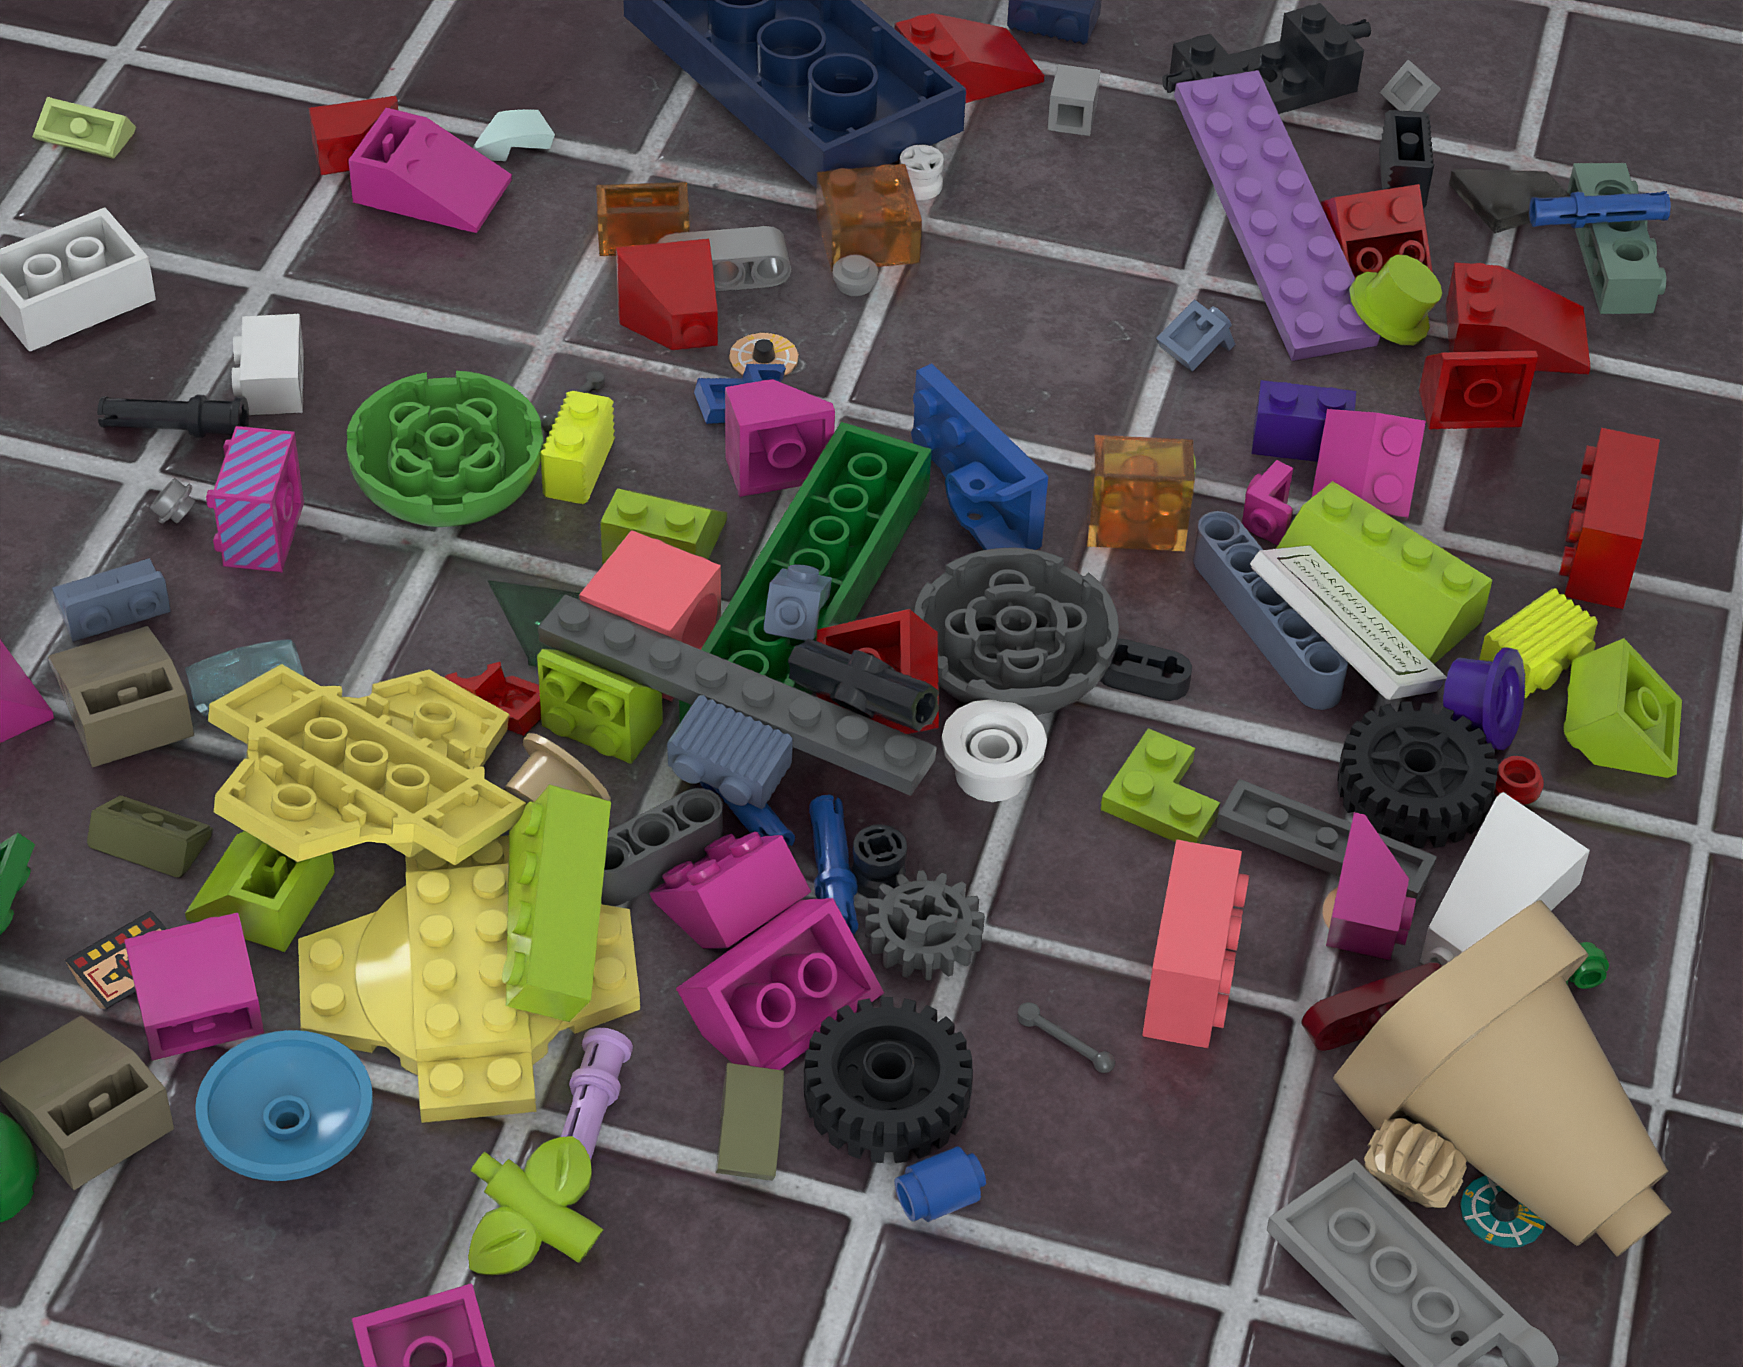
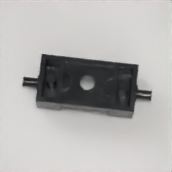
(1307, 66)

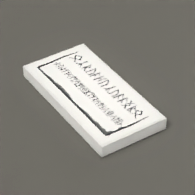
(1348, 622)

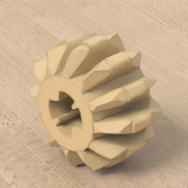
(1415, 1162)

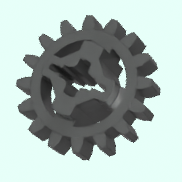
(924, 925)

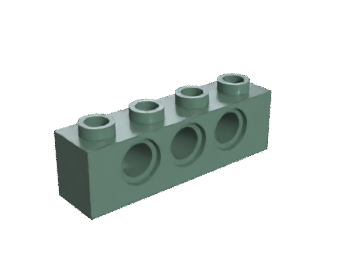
(1617, 254)

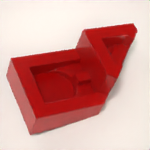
(509, 693)

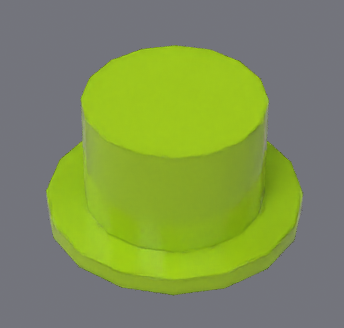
(1397, 299)

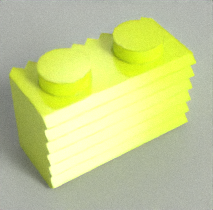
(577, 447)
(1547, 637)

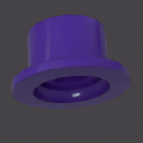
(1488, 695)

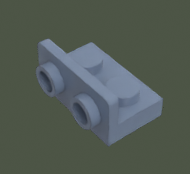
(112, 599)

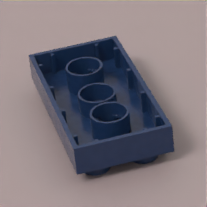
(810, 76)

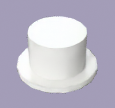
(993, 748)

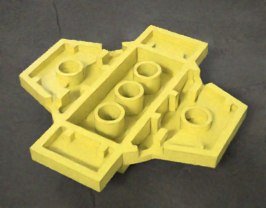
(364, 768)
(433, 991)

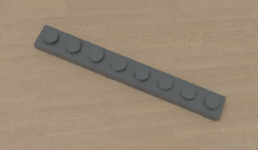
(688, 672)

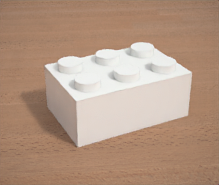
(72, 279)

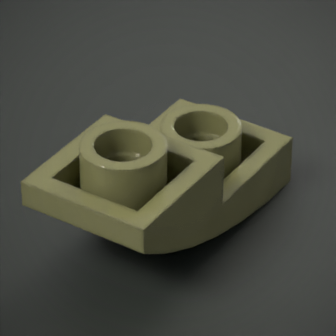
(750, 1122)

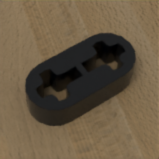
(1145, 670)

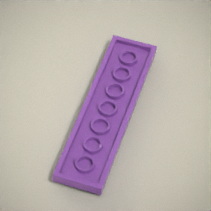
(1274, 214)

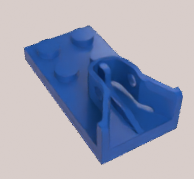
(980, 466)

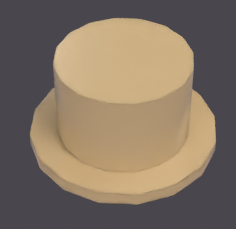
(551, 766)

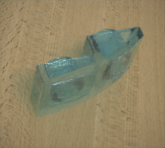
(232, 669)

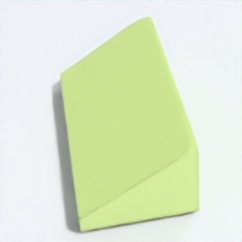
(83, 128)

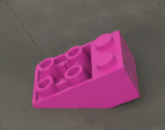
(424, 173)

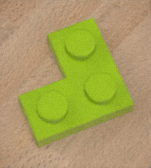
(1150, 792)

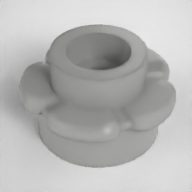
(173, 501)

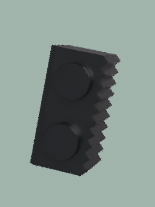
(1406, 151)

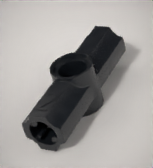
(863, 684)

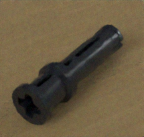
(196, 415)

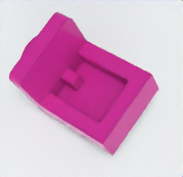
(1266, 503)

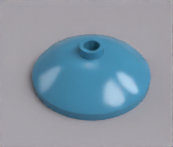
(281, 1083)

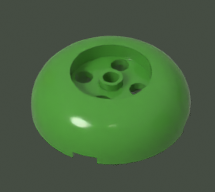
(445, 448)

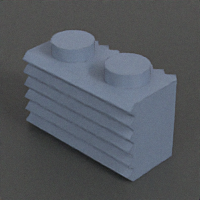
(729, 753)

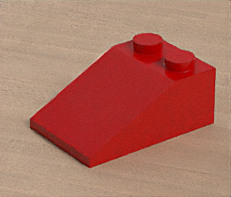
(974, 53)
(1507, 312)

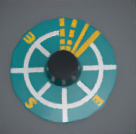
(1498, 1216)

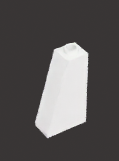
(1507, 868)

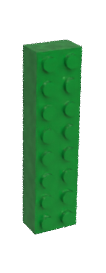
(840, 523)

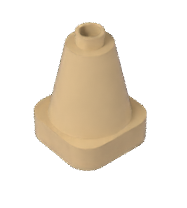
(1516, 1082)

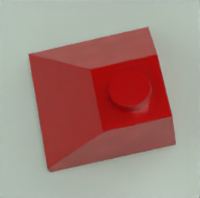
(669, 293)
(1477, 389)

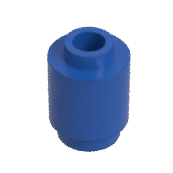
(940, 1185)

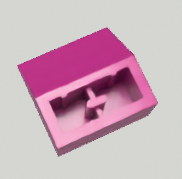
(731, 888)
(194, 986)

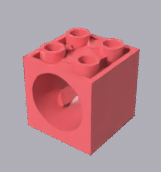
(659, 589)

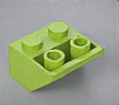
(596, 705)
(264, 888)

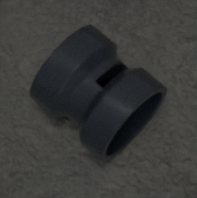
(878, 858)

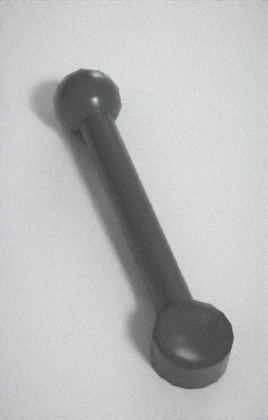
(594, 380)
(1030, 1015)

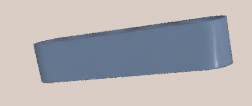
(1284, 637)

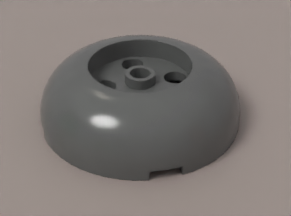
(1049, 632)

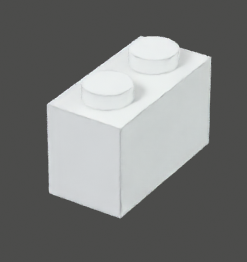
(270, 364)

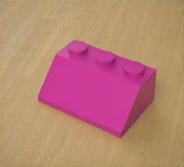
(780, 986)

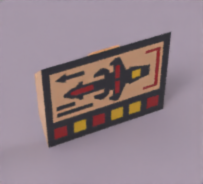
(105, 967)

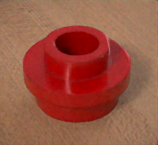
(1519, 779)

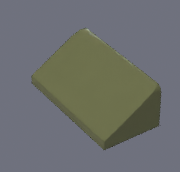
(147, 835)

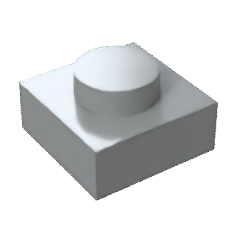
(1410, 89)

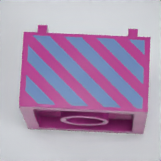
(257, 499)

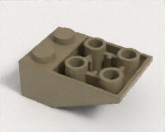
(123, 695)
(84, 1100)

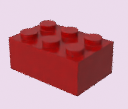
(1610, 518)

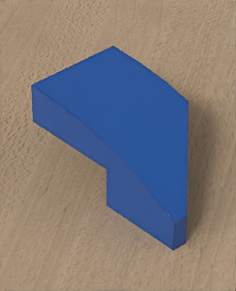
(711, 391)

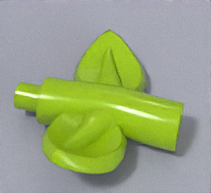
(533, 1208)

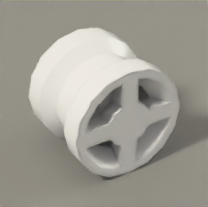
(924, 169)

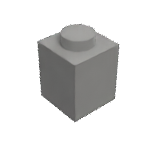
(1073, 100)

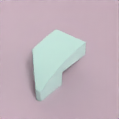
(514, 129)

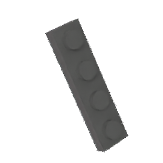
(1309, 833)

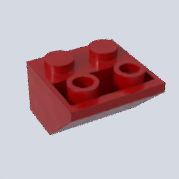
(1379, 226)

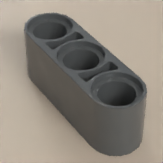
(658, 841)

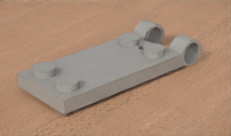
(1401, 1277)

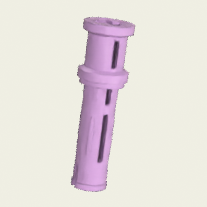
(595, 1084)

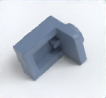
(795, 602)

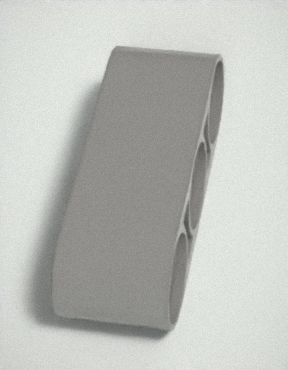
(744, 256)

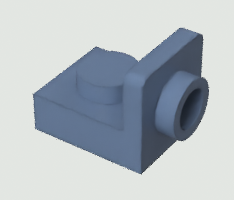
(1196, 334)

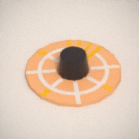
(763, 349)

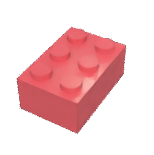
(1193, 943)

